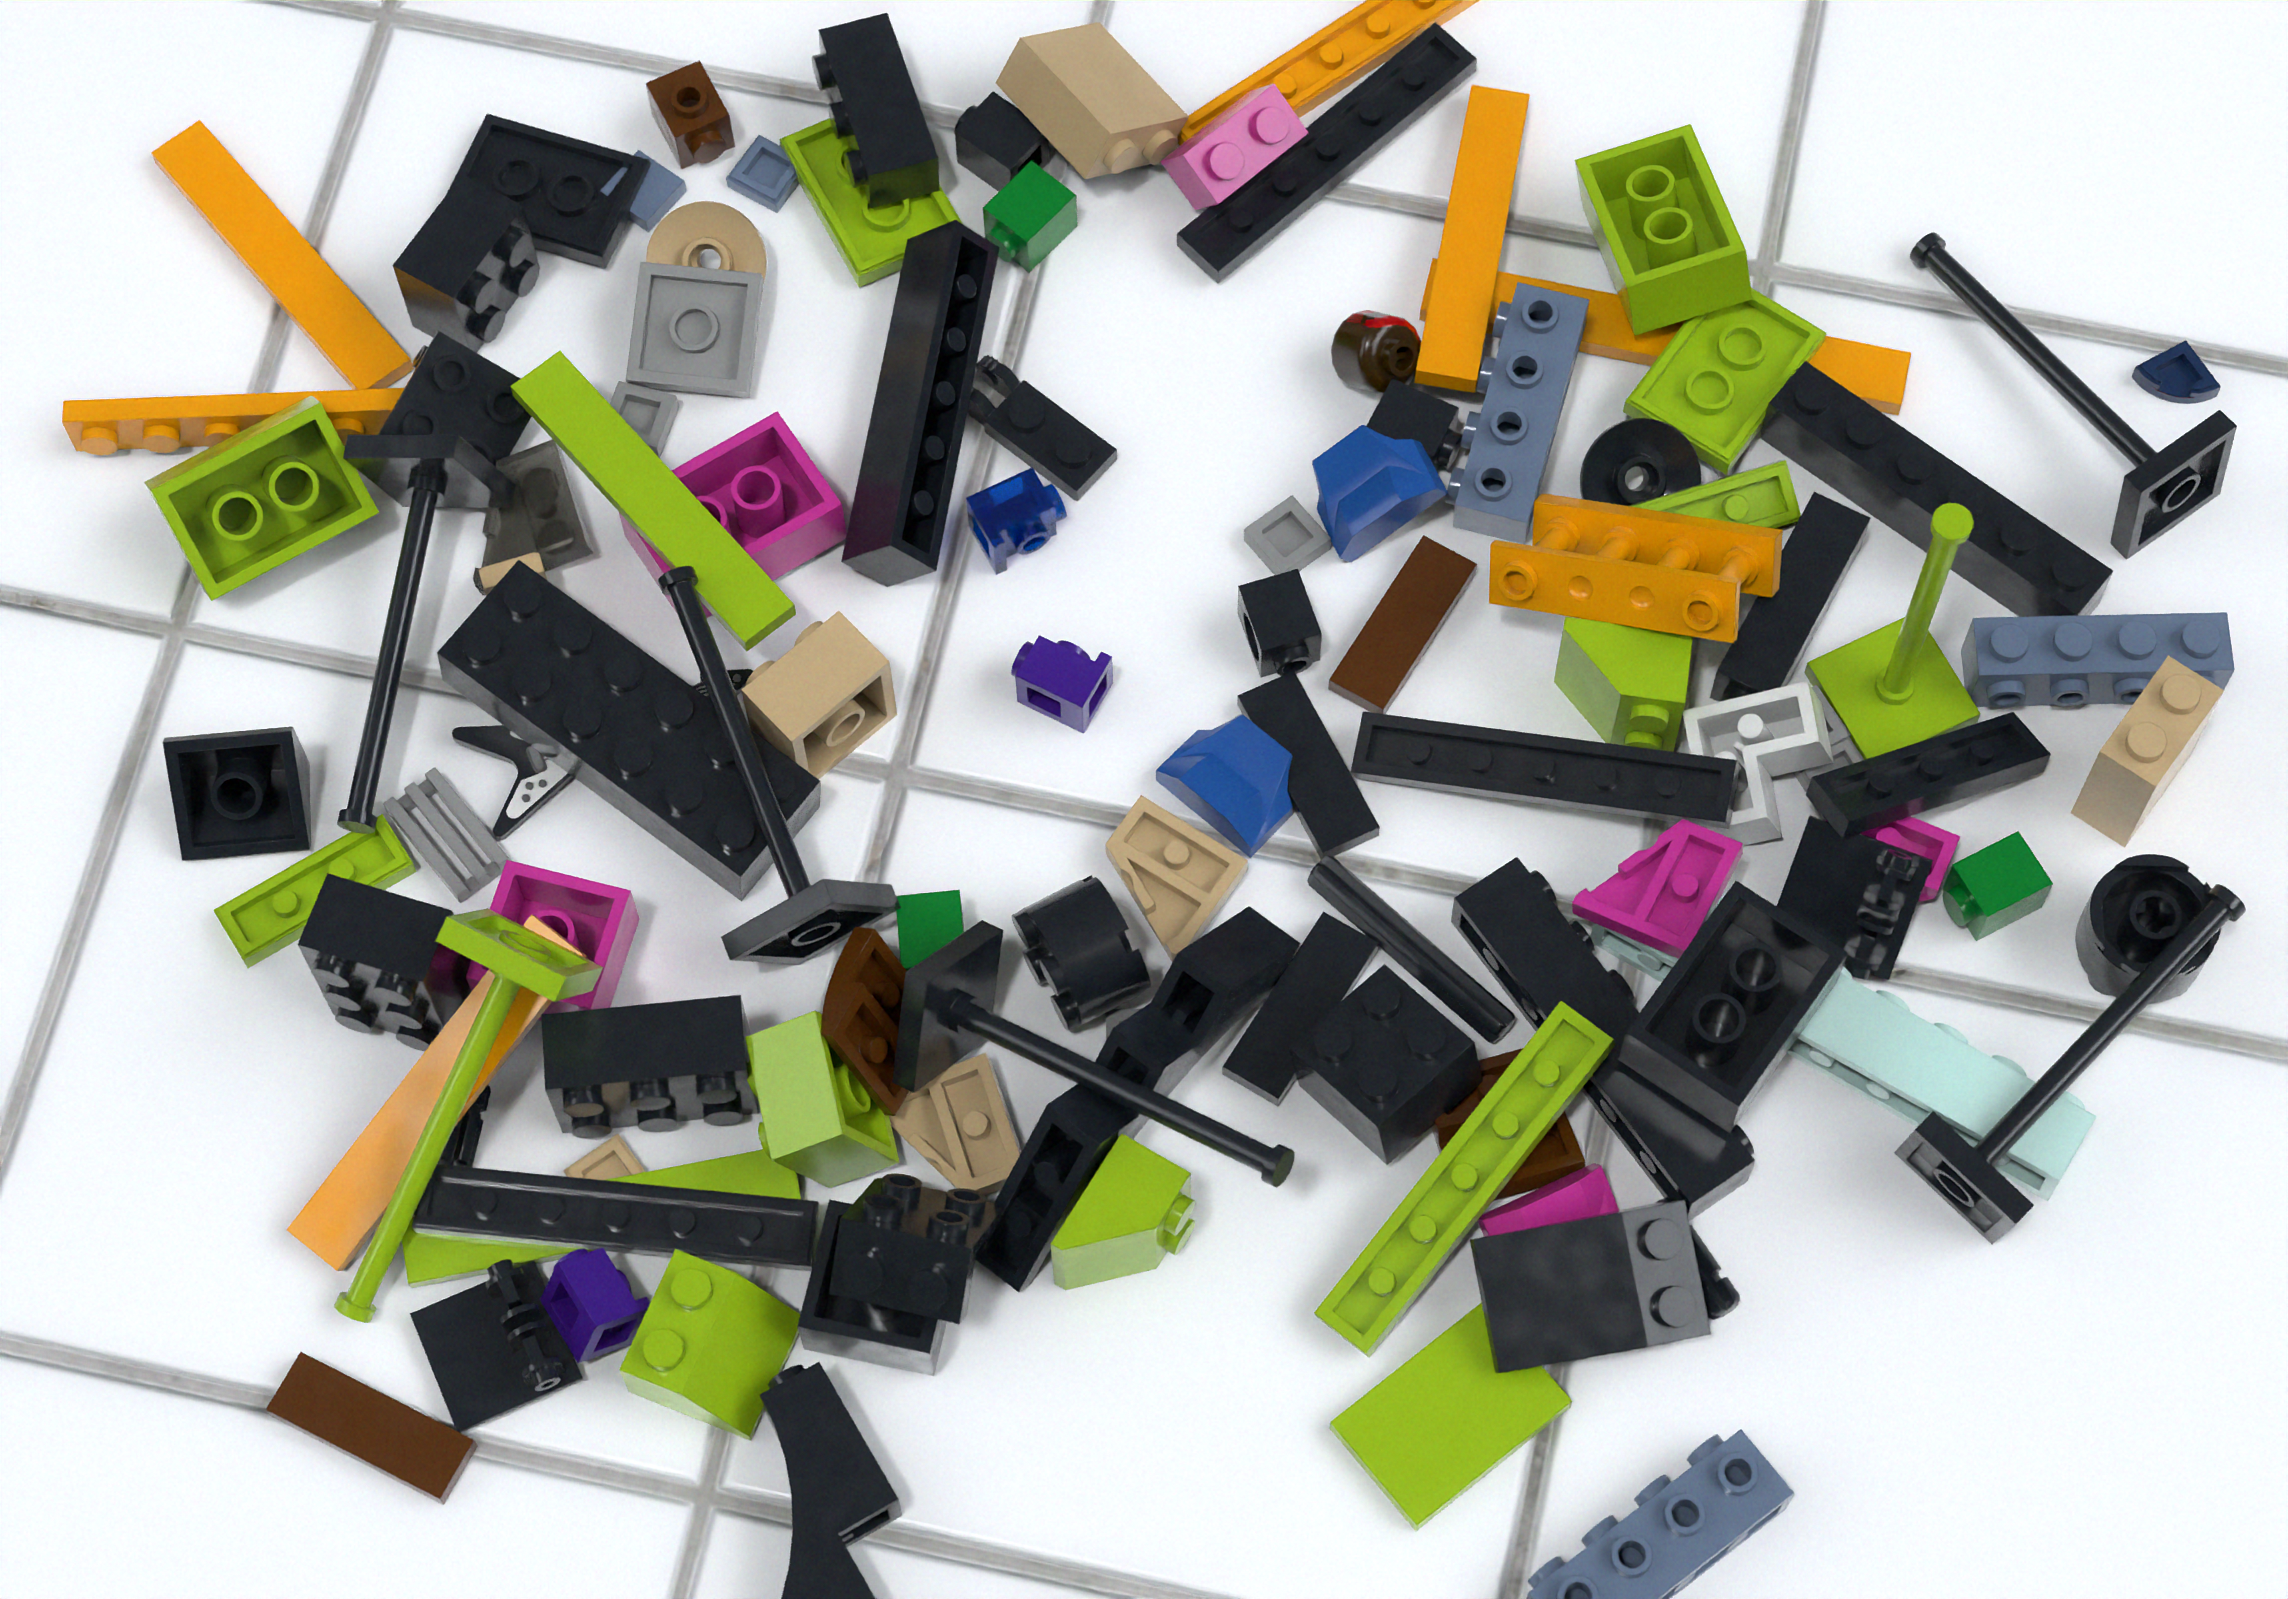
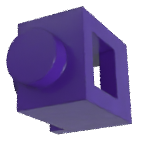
(1062, 681)
(592, 1304)

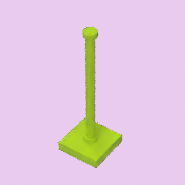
(1896, 680)
(517, 960)

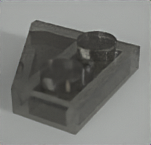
(542, 514)

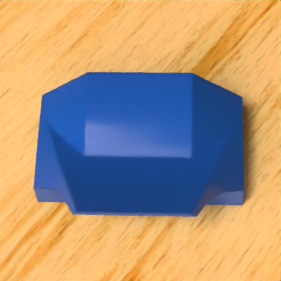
(1372, 488)
(1233, 781)

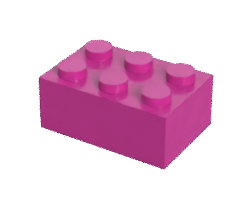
(763, 496)

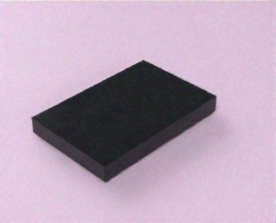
(557, 185)

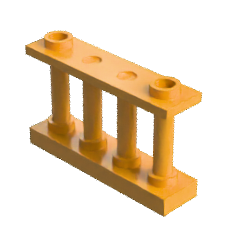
(1636, 567)

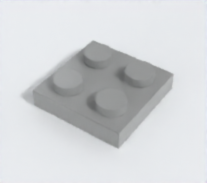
(695, 329)

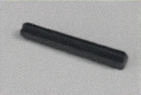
(1411, 949)

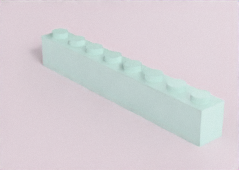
(1914, 1069)

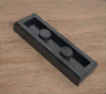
(1318, 778)
(1311, 986)

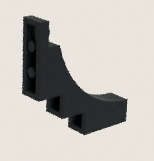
(1194, 1006)
(832, 1481)

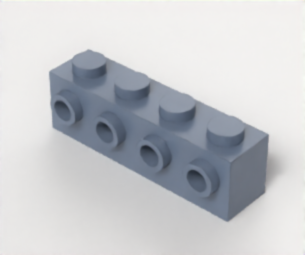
(1519, 413)
(2088, 656)
(1675, 1530)

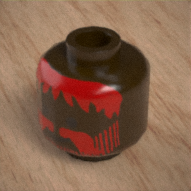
(1374, 349)

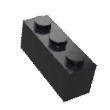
(876, 111)

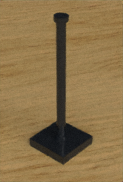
(419, 475)
(2164, 484)
(813, 914)
(951, 1013)
(1967, 1174)

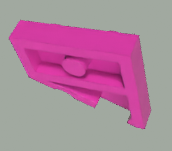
(1666, 890)

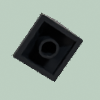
(239, 792)

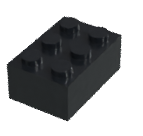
(382, 961)
(1732, 1006)
(648, 1065)

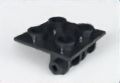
(461, 396)
(1855, 894)
(495, 1346)

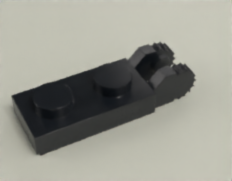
(1040, 431)

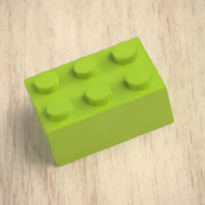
(1663, 229)
(261, 497)

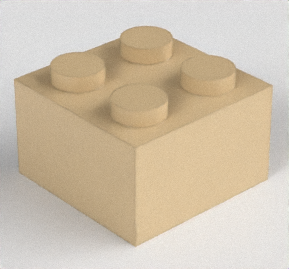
(821, 695)

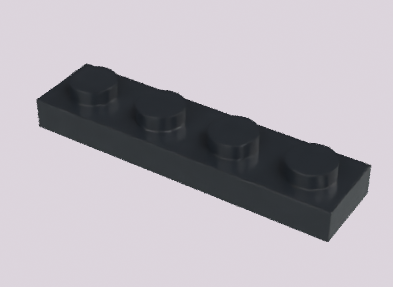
(1927, 774)

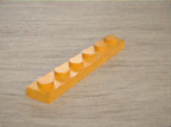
(206, 420)

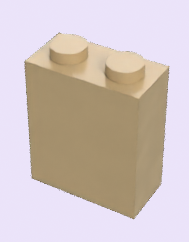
(1092, 100)
(2146, 751)

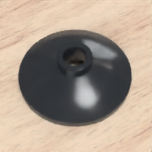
(1653, 446)

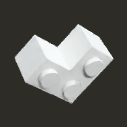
(1768, 737)

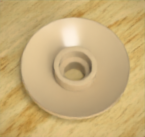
(703, 226)

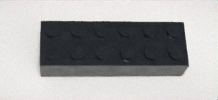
(620, 726)

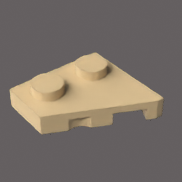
(962, 1126)

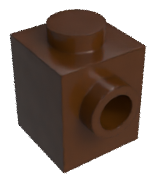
(690, 115)

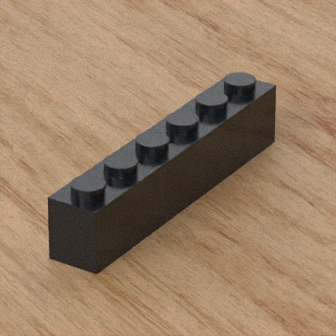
(921, 405)
(1906, 480)
(1548, 960)

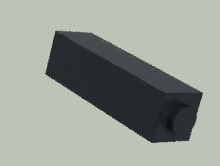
(1783, 626)

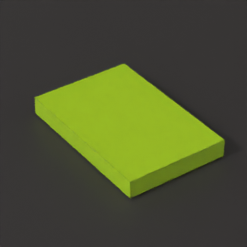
(866, 238)
(1723, 374)
(1446, 1420)

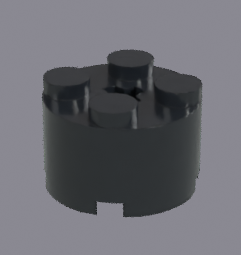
(2136, 894)
(1081, 951)

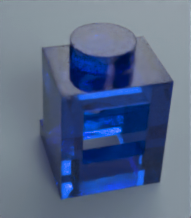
(1014, 517)

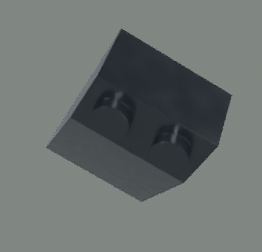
(1590, 1286)

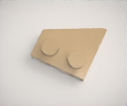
(1172, 872)

